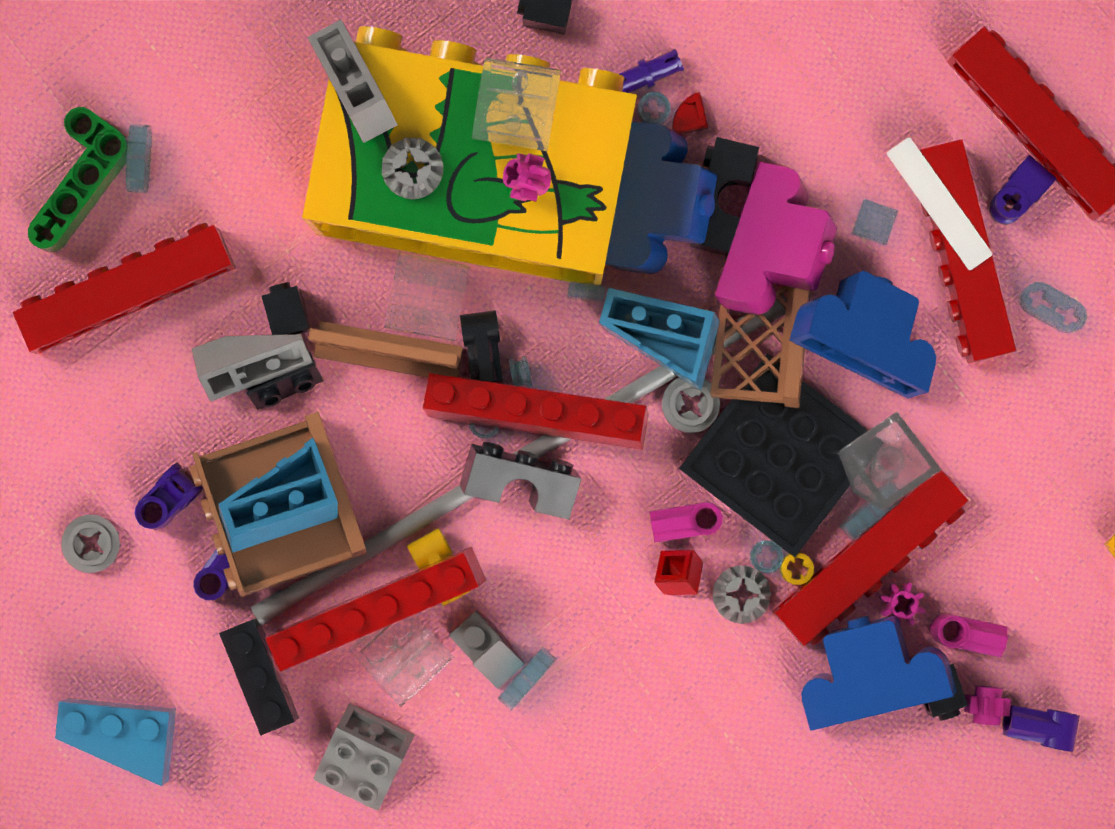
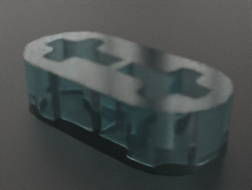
(138, 158)
(1057, 300)
(863, 519)
(526, 678)

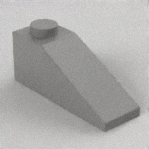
(352, 81)
(246, 361)

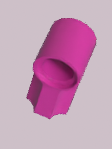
(681, 523)
(971, 634)

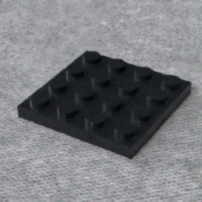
(776, 461)

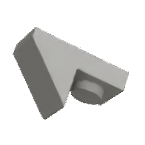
(486, 649)

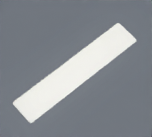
(939, 203)

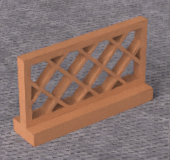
(385, 350)
(790, 357)

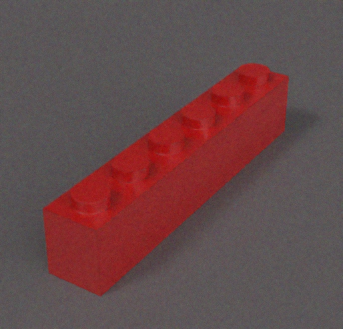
(1037, 120)
(124, 289)
(974, 293)
(536, 411)
(868, 558)
(376, 609)

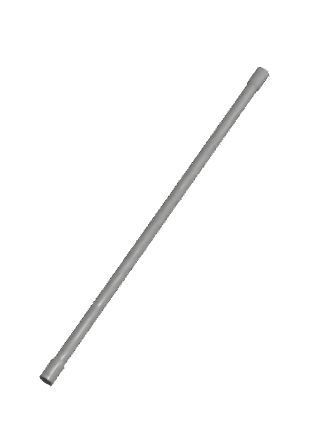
(283, 599)

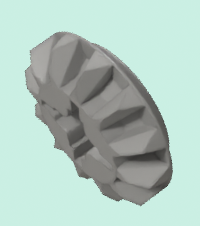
(428, 176)
(688, 421)
(74, 546)
(729, 582)

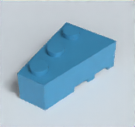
(281, 501)
(121, 734)

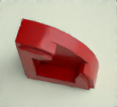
(690, 115)

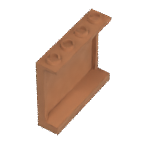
(292, 554)

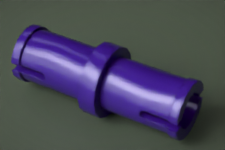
(651, 71)

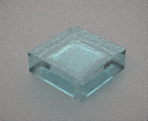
(874, 222)
(586, 292)

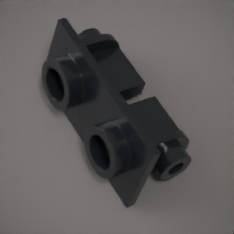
(273, 391)

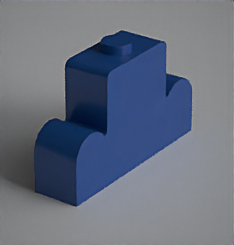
(658, 200)
(868, 333)
(873, 674)

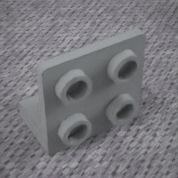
(363, 756)

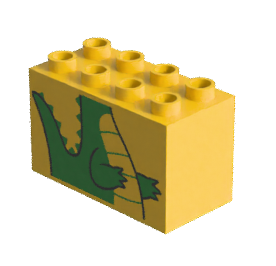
(471, 209)

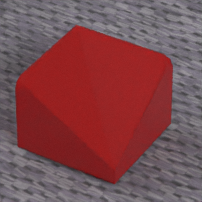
(678, 572)

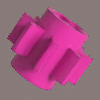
(527, 177)
(911, 607)
(987, 705)

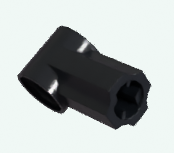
(482, 338)

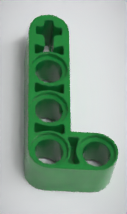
(73, 183)

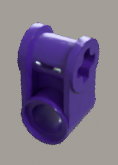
(1023, 188)
(168, 497)

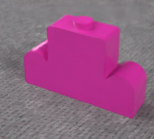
(775, 242)

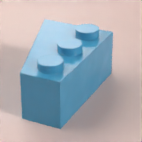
(664, 331)

